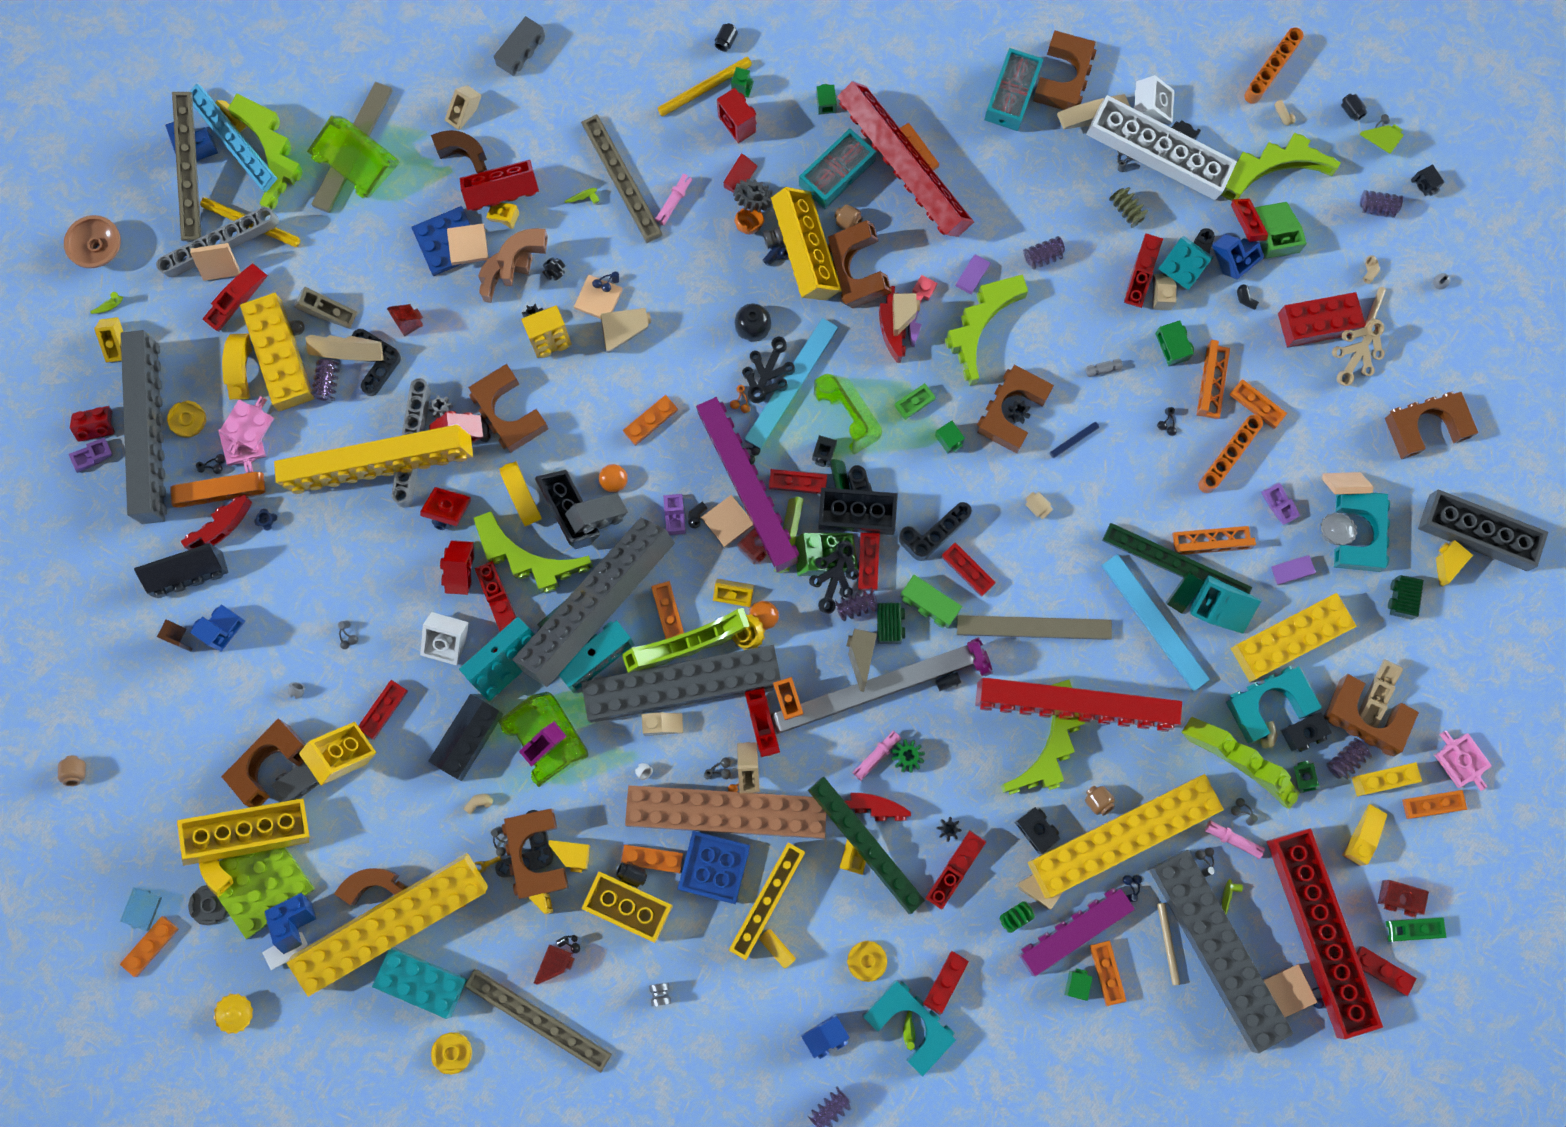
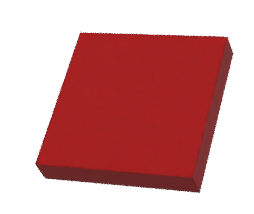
(445, 506)

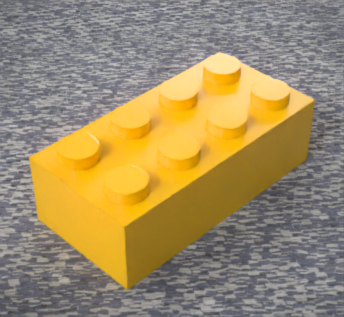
(627, 907)

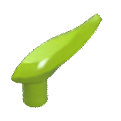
(585, 194)
(109, 304)
(1227, 894)
(909, 1031)

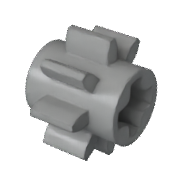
(436, 406)

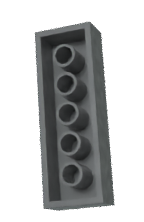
(1483, 530)

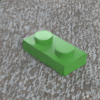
(914, 401)

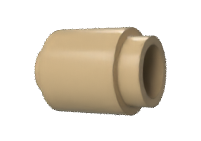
(1038, 505)

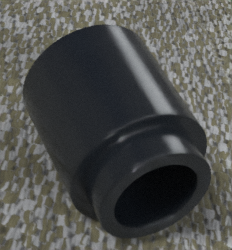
(725, 37)
(1354, 107)
(631, 874)

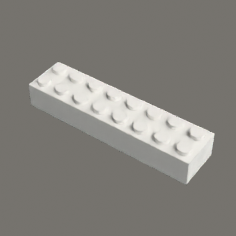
(1161, 147)

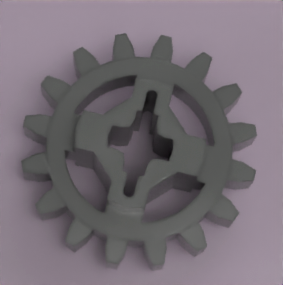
(753, 195)

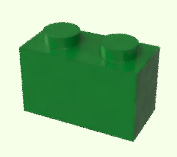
(1174, 343)

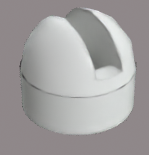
(643, 771)

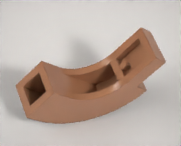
(518, 245)
(490, 274)

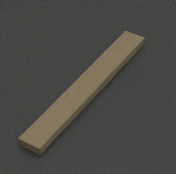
(364, 121)
(186, 165)
(621, 178)
(1034, 627)
(538, 1020)

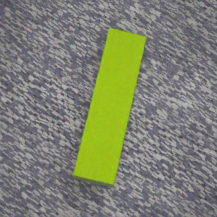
(792, 520)

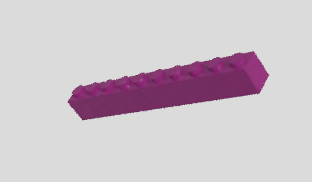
(747, 484)

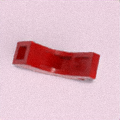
(762, 722)

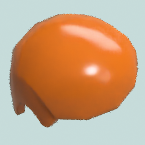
(748, 221)
(613, 478)
(766, 613)

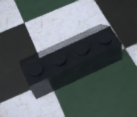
(561, 496)
(857, 511)
(182, 570)
(465, 737)

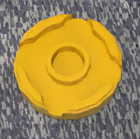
(186, 419)
(867, 961)
(451, 1053)

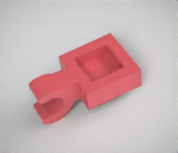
(924, 288)

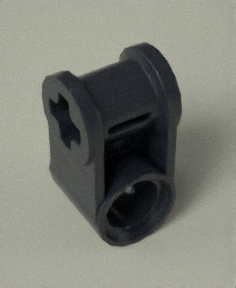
(1209, 237)
(859, 484)

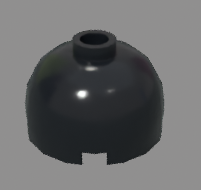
(752, 322)

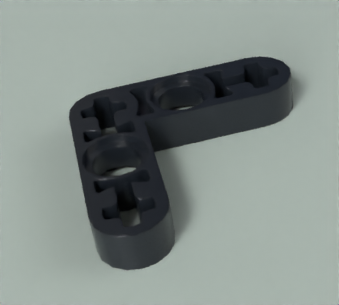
(389, 365)
(532, 856)

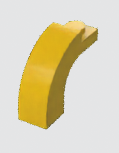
(234, 362)
(520, 493)
(215, 877)

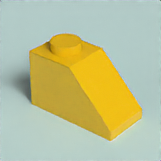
(109, 337)
(1451, 561)
(572, 854)

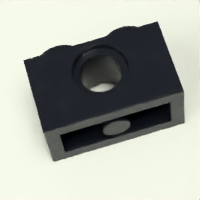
(1295, 735)
(1026, 825)

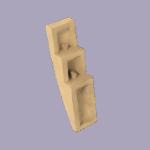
(1083, 114)
(344, 348)
(1379, 693)

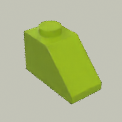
(1384, 137)

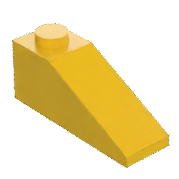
(1366, 836)

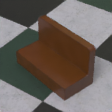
(173, 634)

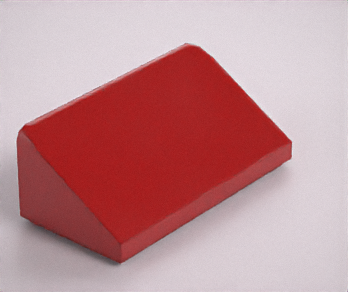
(742, 170)

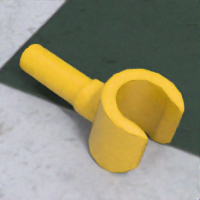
(484, 865)

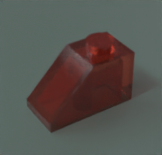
(406, 318)
(554, 963)

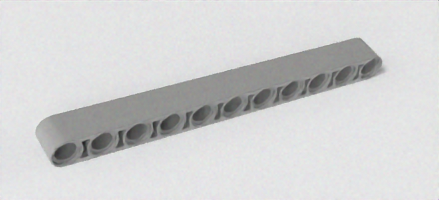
(877, 688)

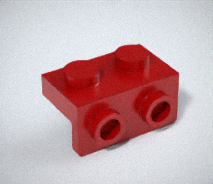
(92, 423)

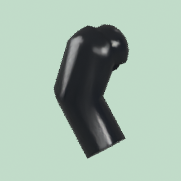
(1244, 297)
(485, 429)
(694, 515)

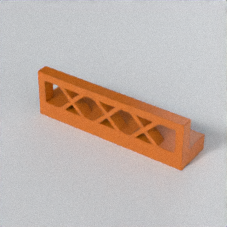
(1208, 380)
(1213, 545)

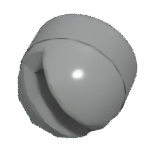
(1437, 284)
(296, 689)

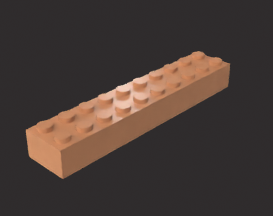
(725, 812)

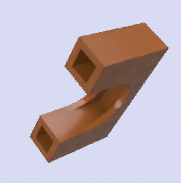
(1077, 52)
(843, 248)
(1017, 383)
(1450, 408)
(512, 433)
(1344, 714)
(243, 774)
(518, 831)

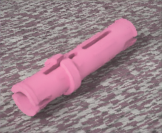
(677, 193)
(883, 748)
(1234, 839)

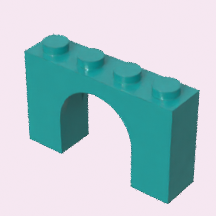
(1374, 509)
(1246, 705)
(936, 1039)

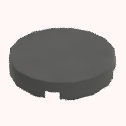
(208, 913)

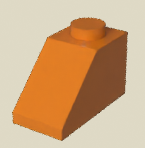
(788, 698)

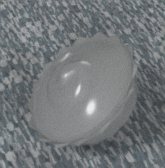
(1338, 529)

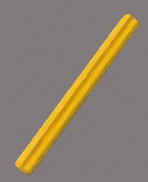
(702, 87)
(234, 215)

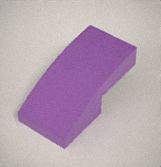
(972, 274)
(913, 331)
(91, 455)
(1280, 504)
(674, 514)
(1293, 570)

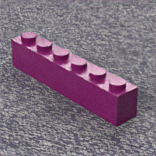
(1076, 932)

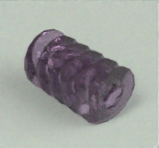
(1380, 202)
(1044, 251)
(323, 380)
(857, 604)
(1348, 758)
(831, 1109)

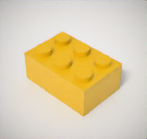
(546, 332)
(337, 753)

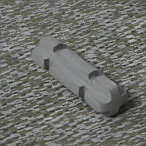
(1104, 367)

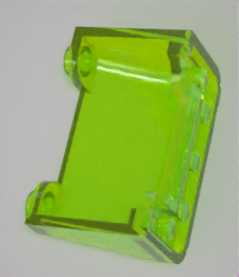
(353, 155)
(865, 428)
(533, 716)

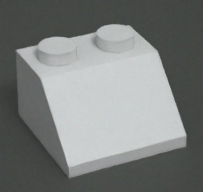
(1155, 99)
(443, 638)

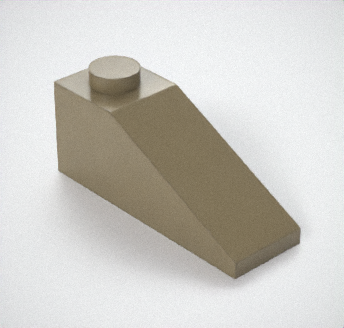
(324, 308)
(860, 654)

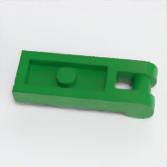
(1417, 929)

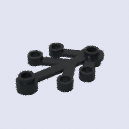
(767, 373)
(836, 574)

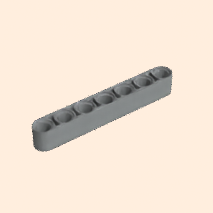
(223, 234)
(412, 416)

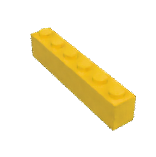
(766, 901)

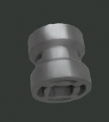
(773, 237)
(658, 989)

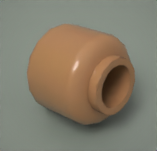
(847, 216)
(71, 771)
(1099, 800)

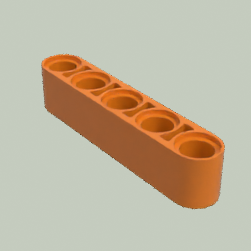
(1269, 71)
(1236, 448)
(217, 489)

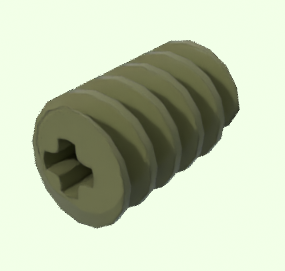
(1128, 206)

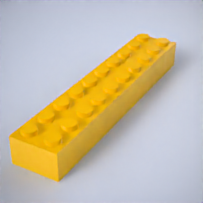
(374, 459)
(1125, 836)
(387, 924)

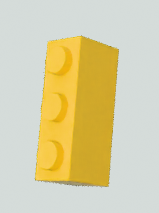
(1386, 779)

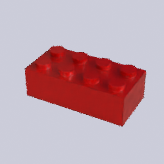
(499, 185)
(1320, 319)

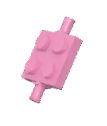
(246, 425)
(242, 455)
(1463, 760)

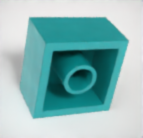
(1185, 262)

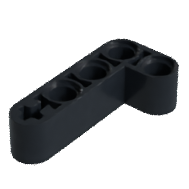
(938, 529)

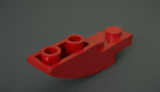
(1143, 270)
(233, 295)
(893, 343)
(225, 521)
(495, 594)
(879, 807)
(955, 869)

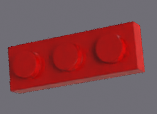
(1249, 220)
(797, 481)
(868, 561)
(968, 569)
(382, 709)
(1385, 971)
(945, 982)

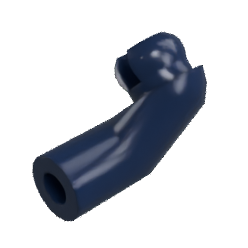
(775, 253)

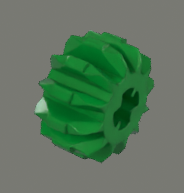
(914, 753)
(1017, 917)

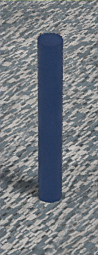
(1073, 440)

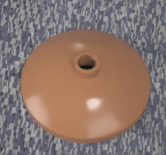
(87, 234)

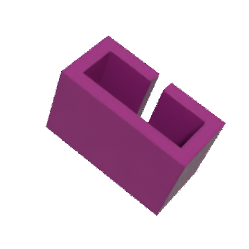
(542, 743)

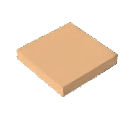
(467, 244)
(215, 261)
(595, 300)
(1347, 483)
(727, 521)
(1290, 990)

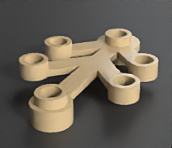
(1361, 350)

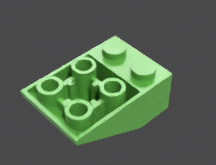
(1283, 230)
(819, 545)

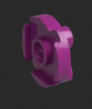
(982, 661)

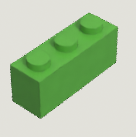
(930, 602)

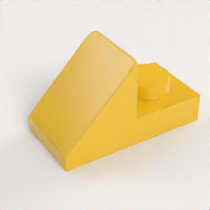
(504, 213)

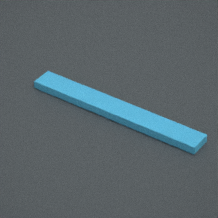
(232, 138)
(781, 399)
(1155, 622)

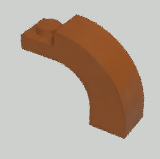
(357, 883)

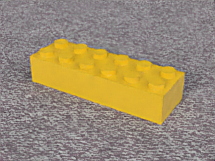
(805, 244)
(277, 352)
(1293, 637)
(243, 831)

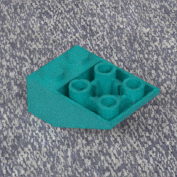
(1224, 605)

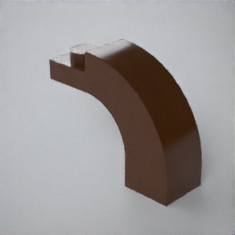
(457, 142)

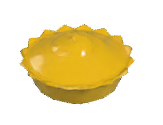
(751, 636)
(233, 1013)

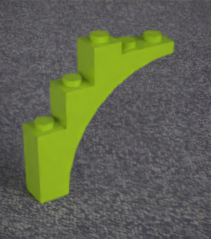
(263, 124)
(1274, 158)
(994, 298)
(546, 571)
(686, 644)
(1246, 759)
(1046, 766)

